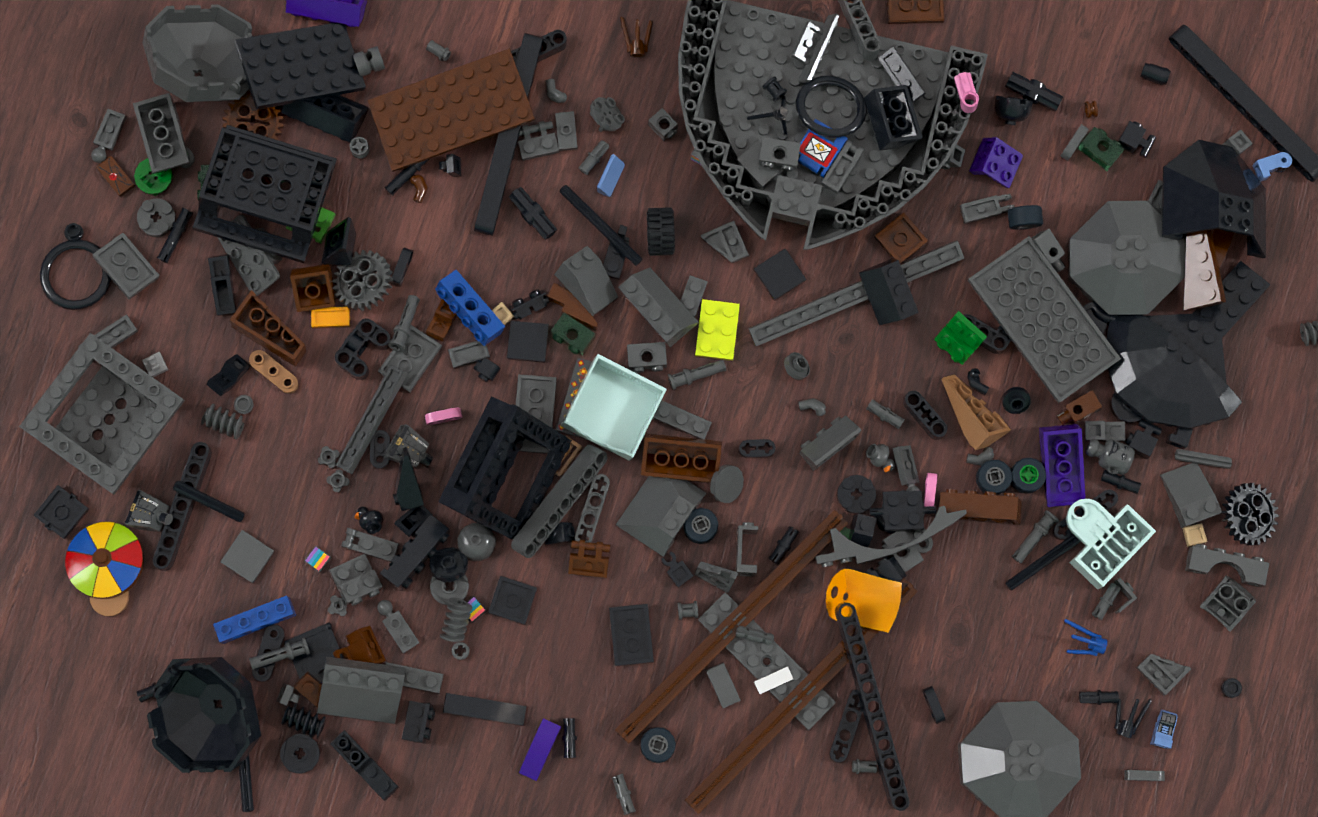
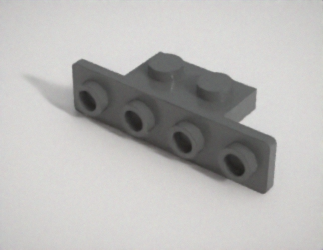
(812, 44)

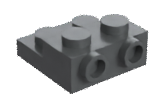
(356, 580)

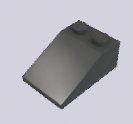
(587, 280)
(1190, 495)

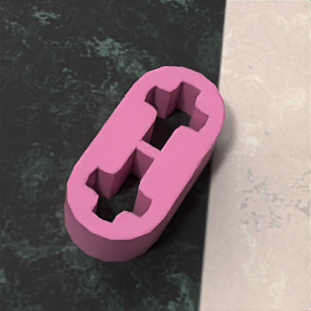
(443, 416)
(930, 489)

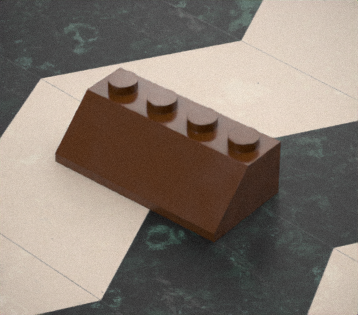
(680, 457)

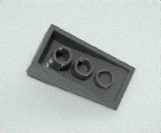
(161, 133)

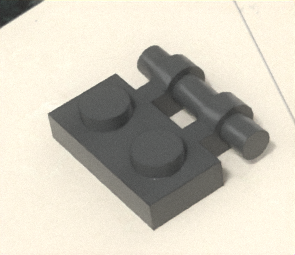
(537, 146)

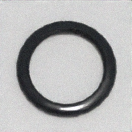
(828, 132)
(49, 291)

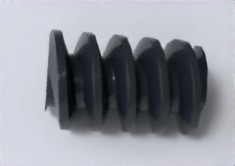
(303, 721)

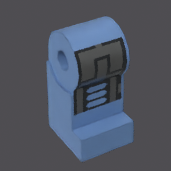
(1277, 162)
(1164, 729)

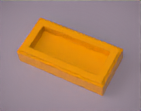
(330, 317)

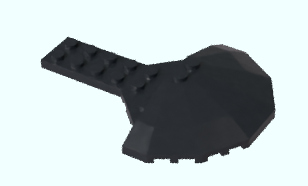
(1176, 363)

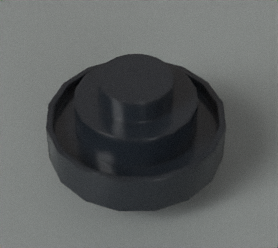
(1016, 400)

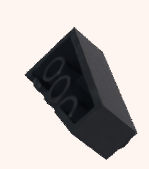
(416, 552)

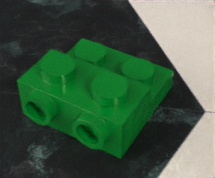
(960, 338)

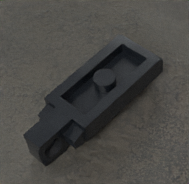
(614, 258)

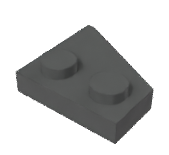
(727, 242)
(717, 576)
(1162, 672)

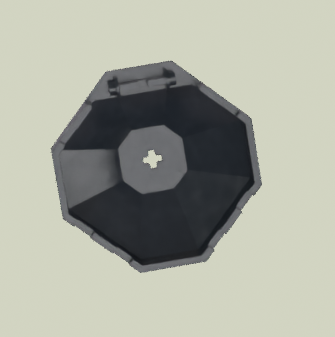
(190, 725)

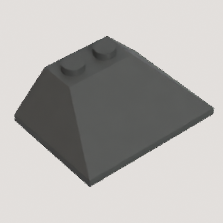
(660, 511)

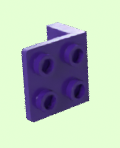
(996, 161)

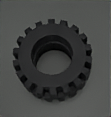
(660, 231)

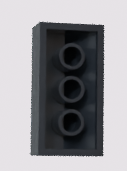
(330, 114)

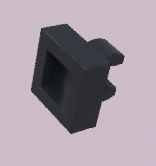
(451, 165)

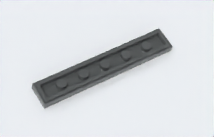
(371, 419)

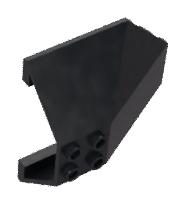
(1213, 190)

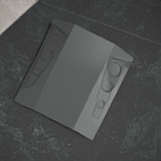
(1228, 602)

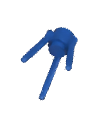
(1095, 643)

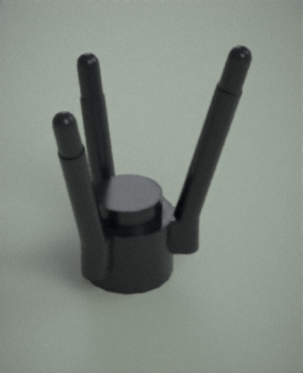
(1127, 728)

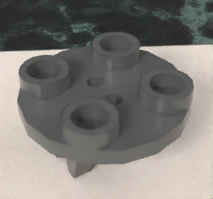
(606, 114)

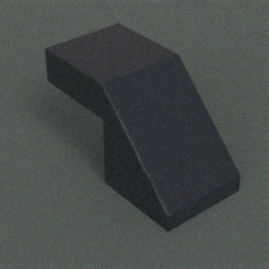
(229, 375)

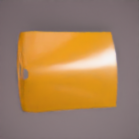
(872, 596)

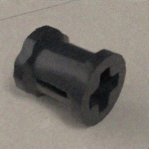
(774, 89)

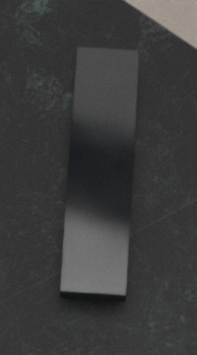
(484, 709)

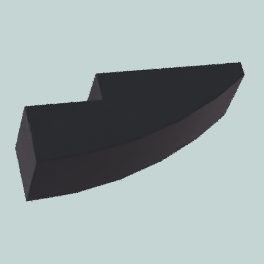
(222, 284)

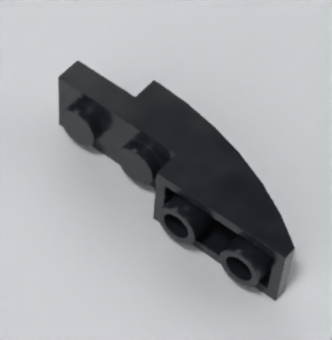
(364, 765)

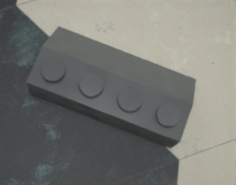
(658, 305)

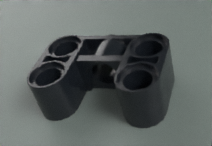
(356, 344)

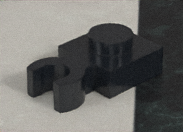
(678, 571)

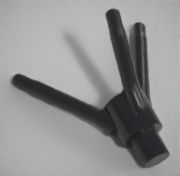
(779, 114)

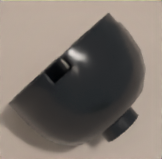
(1012, 109)

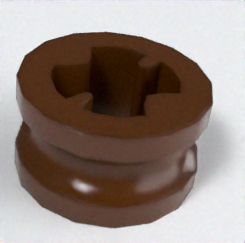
(1091, 109)

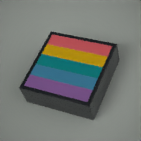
(477, 609)

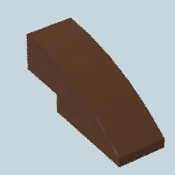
(571, 306)

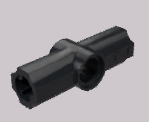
(1034, 91)
(533, 213)

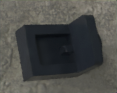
(562, 533)

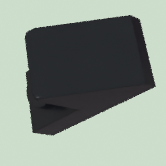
(412, 520)

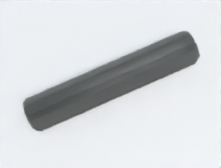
(1203, 458)

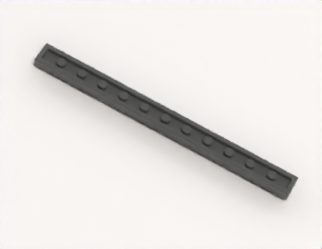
(849, 295)

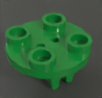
(148, 183)

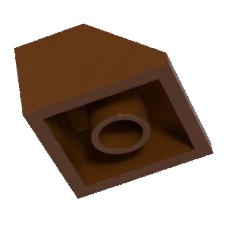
(313, 287)

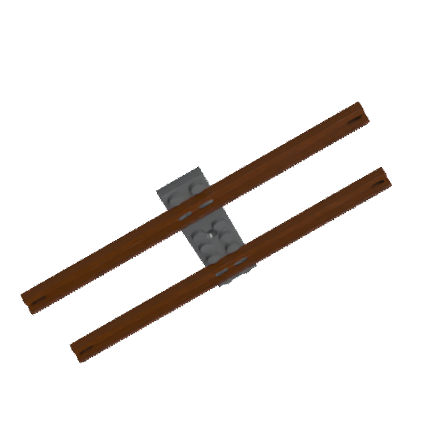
(798, 697)

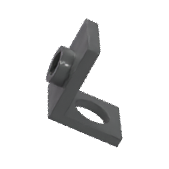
(1127, 590)

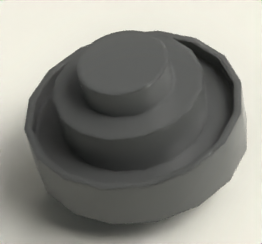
(796, 366)

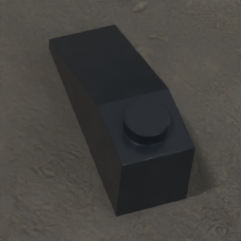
(407, 488)

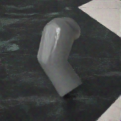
(814, 404)

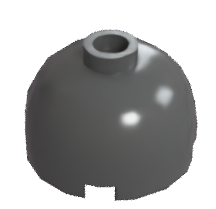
(476, 542)

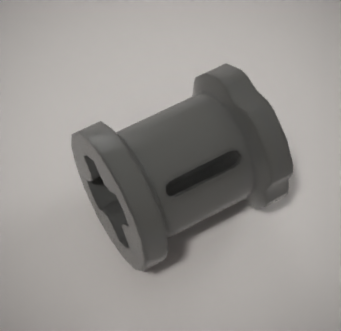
(687, 610)

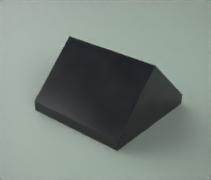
(339, 244)

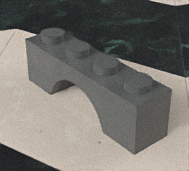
(1251, 571)

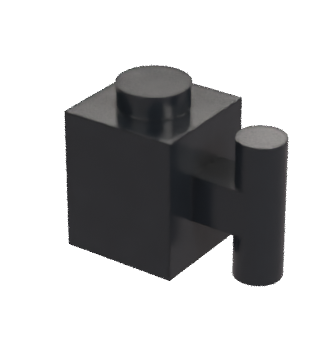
(1132, 138)
(1143, 442)

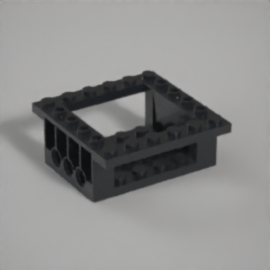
(282, 162)
(488, 460)

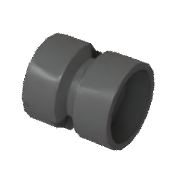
(368, 61)

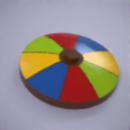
(104, 560)

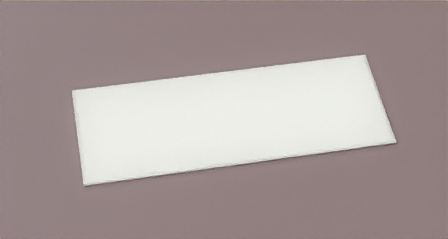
(773, 680)

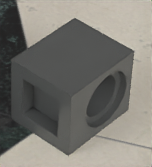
(663, 117)

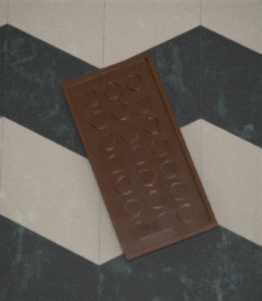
(451, 110)

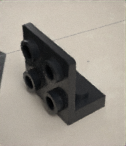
(418, 721)

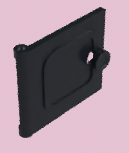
(321, 644)

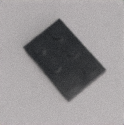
(631, 635)

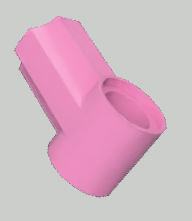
(966, 91)

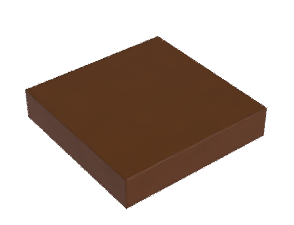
(901, 238)

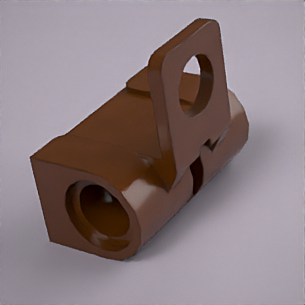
(362, 647)

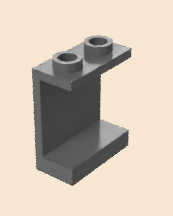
(741, 569)

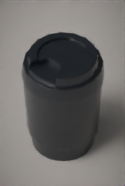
(1155, 73)

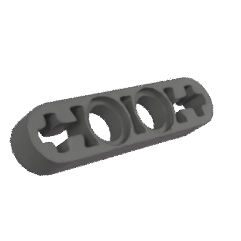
(589, 509)

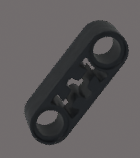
(925, 408)

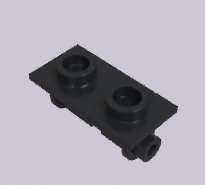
(535, 300)

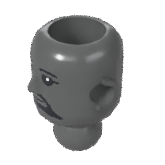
(1112, 455)

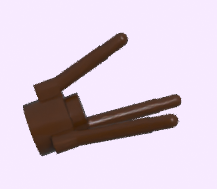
(637, 48)

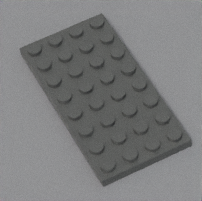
(1044, 319)

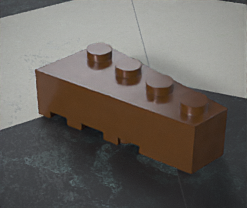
(265, 328)
(984, 506)

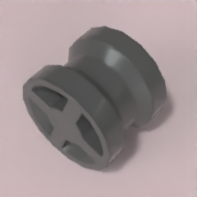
(359, 143)

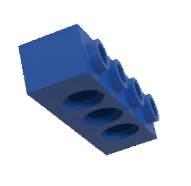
(469, 298)
(254, 619)

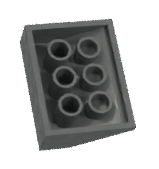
(360, 690)

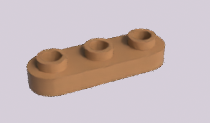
(279, 377)

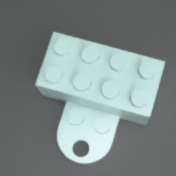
(1107, 539)

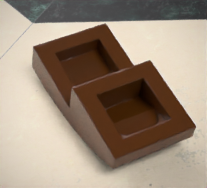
(441, 322)

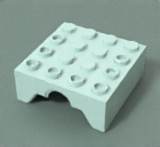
(613, 407)

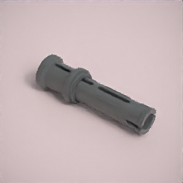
(402, 330)
(688, 376)
(1040, 529)
(289, 648)

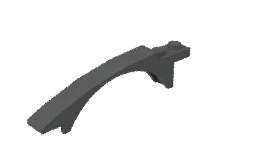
(846, 549)

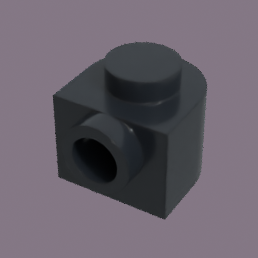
(486, 369)

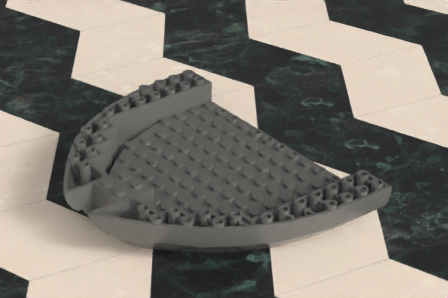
(738, 47)

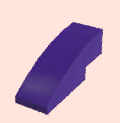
(539, 749)

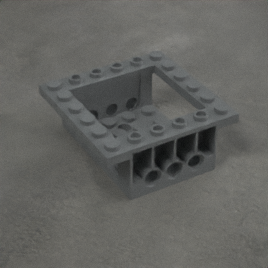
(123, 442)

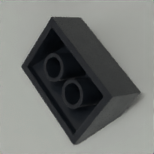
(892, 117)
(888, 292)

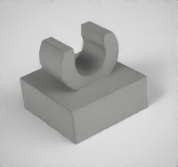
(155, 364)

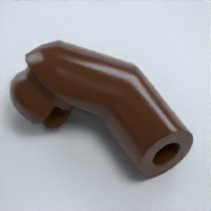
(421, 187)

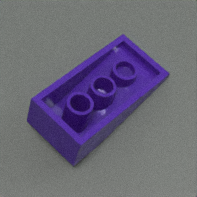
(1063, 463)

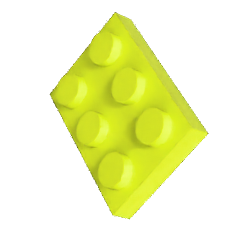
(717, 330)

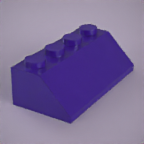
(340, 11)

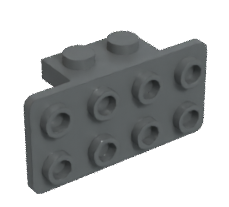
(252, 264)

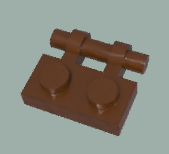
(589, 564)

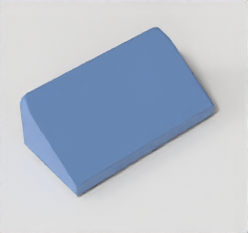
(610, 176)

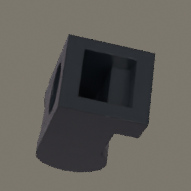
(1179, 438)

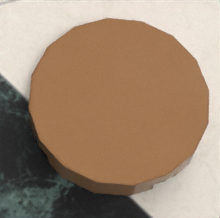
(110, 606)

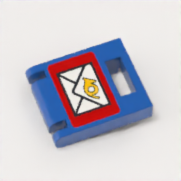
(818, 151)

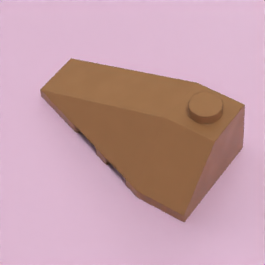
(976, 421)

